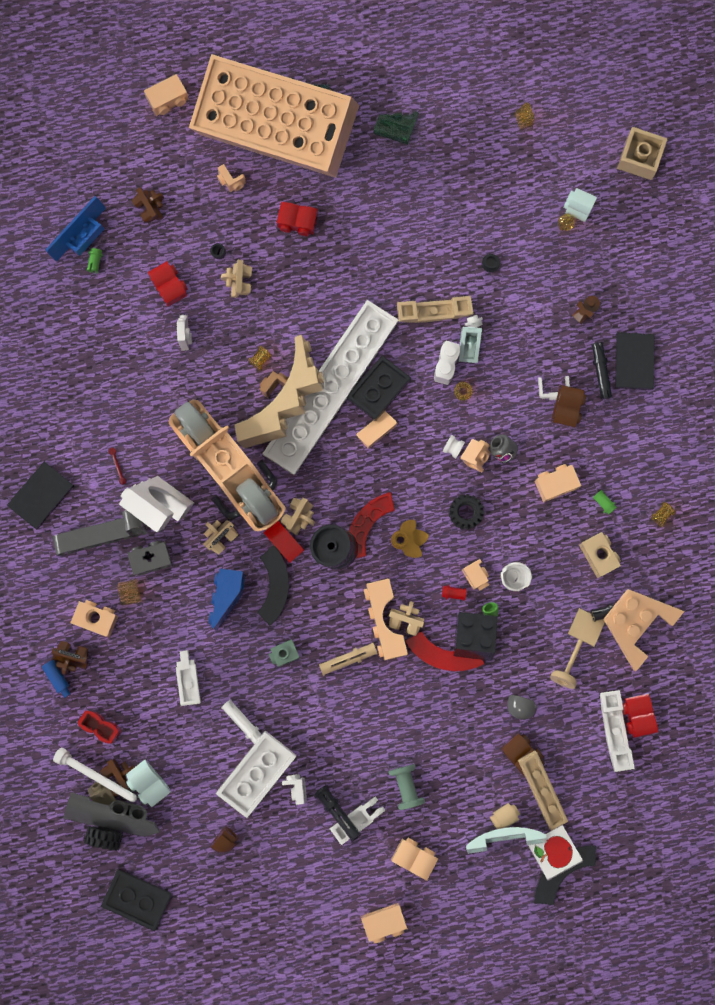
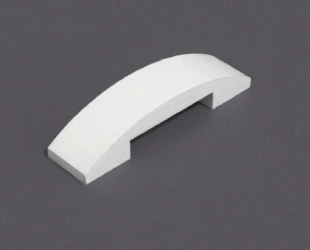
(615, 731)

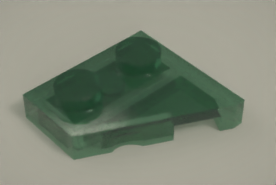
(396, 126)

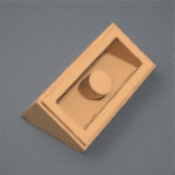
(376, 430)

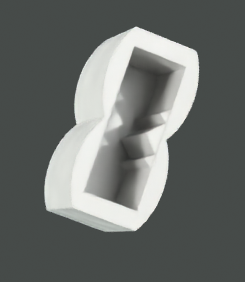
(447, 360)

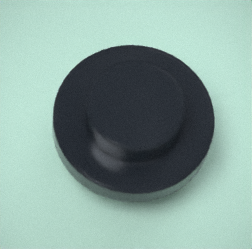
(490, 263)

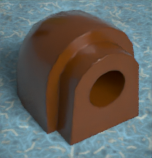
(224, 841)

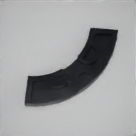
(277, 585)
(547, 889)

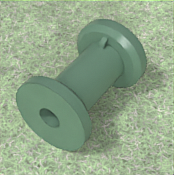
(406, 787)

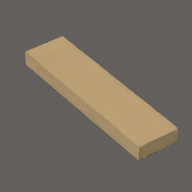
(543, 790)

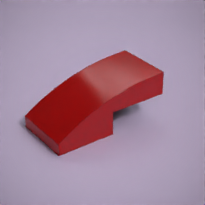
(283, 541)

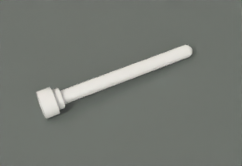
(63, 757)

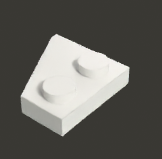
(184, 336)

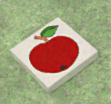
(557, 854)

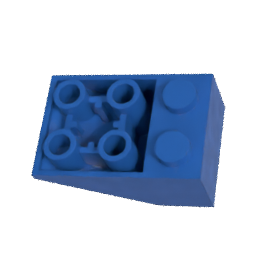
(228, 592)

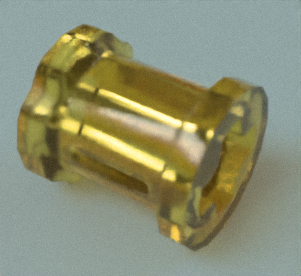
(260, 358)
(663, 514)

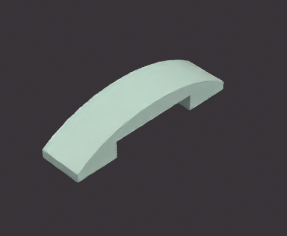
(532, 837)

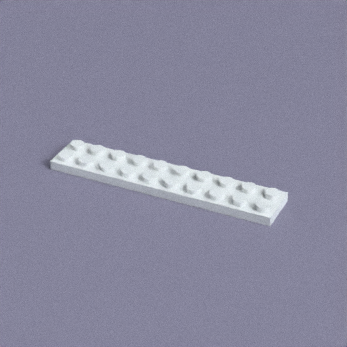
(341, 374)

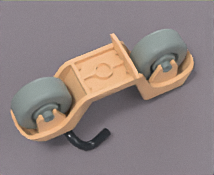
(228, 467)

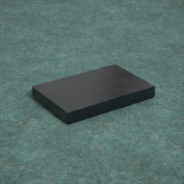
(634, 361)
(378, 388)
(40, 495)
(136, 899)

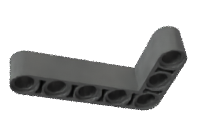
(95, 535)

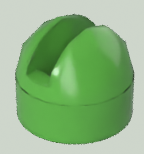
(490, 609)

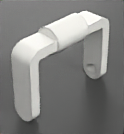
(552, 396)

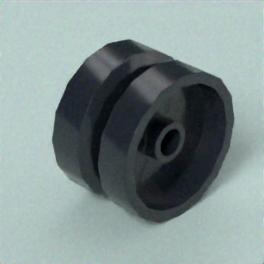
(333, 536)

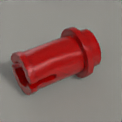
(453, 593)

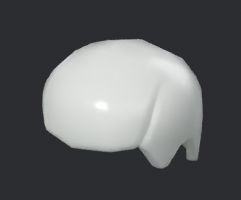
(513, 571)

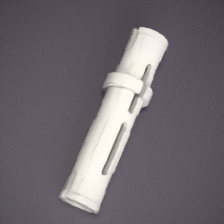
(242, 722)

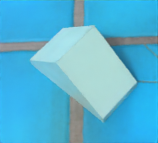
(470, 344)

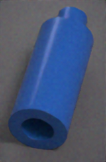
(56, 678)

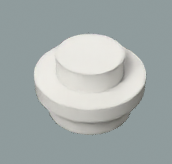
(474, 321)

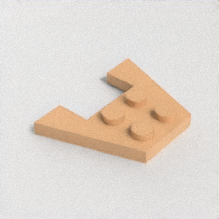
(632, 617)

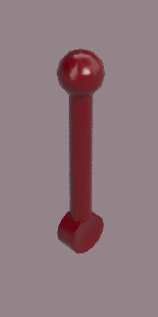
(112, 451)

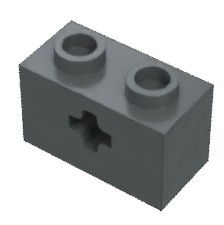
(160, 561)

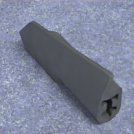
(118, 816)

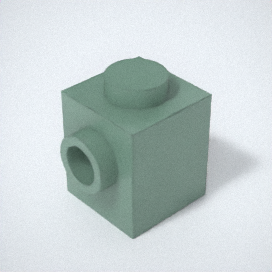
(284, 653)

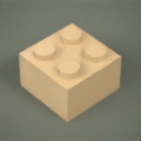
(642, 153)

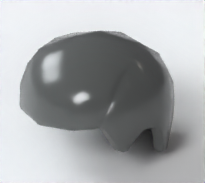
(521, 707)

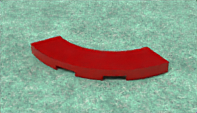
(367, 517)
(439, 657)

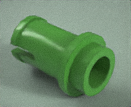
(94, 260)
(605, 502)

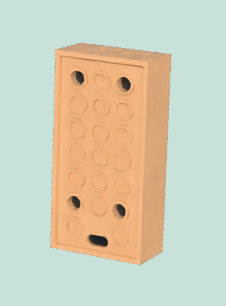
(274, 115)

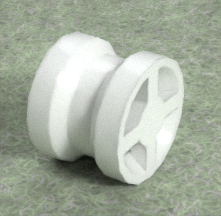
(453, 446)

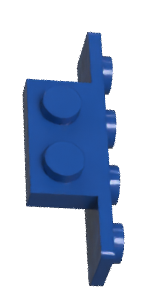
(79, 232)

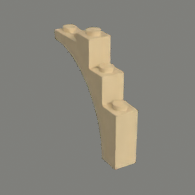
(290, 402)

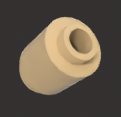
(505, 816)

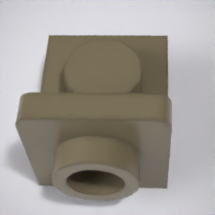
(101, 794)

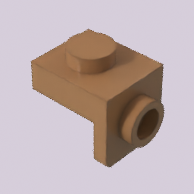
(269, 384)

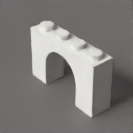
(155, 503)

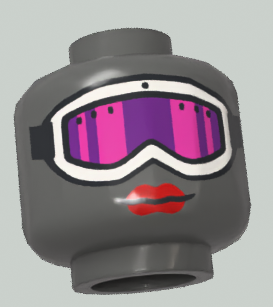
(503, 448)

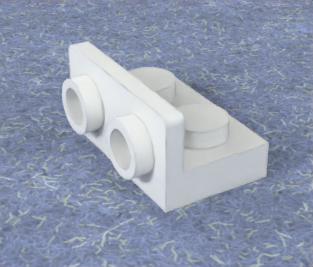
(299, 790)

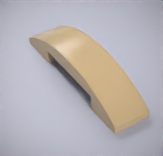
(435, 310)

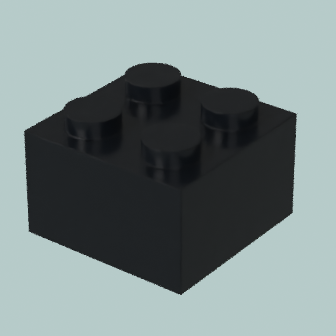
(475, 636)

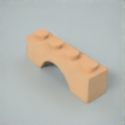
(391, 644)

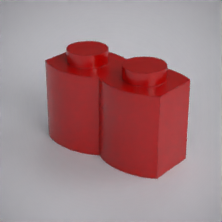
(297, 218)
(167, 283)
(640, 715)
(104, 730)

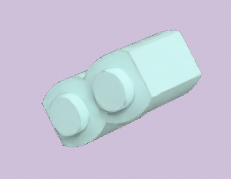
(579, 204)
(147, 783)

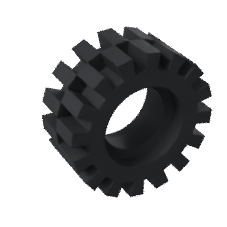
(472, 502)
(103, 838)

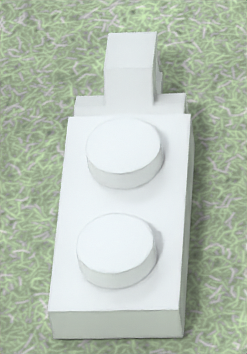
(187, 680)

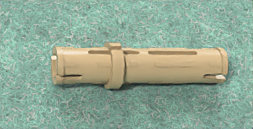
(327, 668)

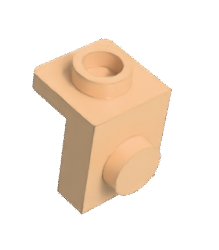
(226, 179)

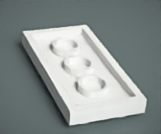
(256, 774)

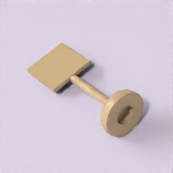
(586, 631)

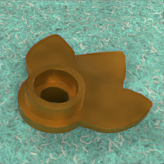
(412, 539)

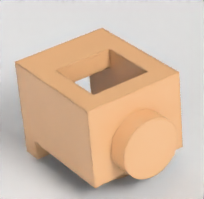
(476, 454)
(476, 575)

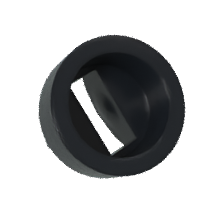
(215, 250)

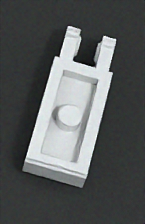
(359, 818)

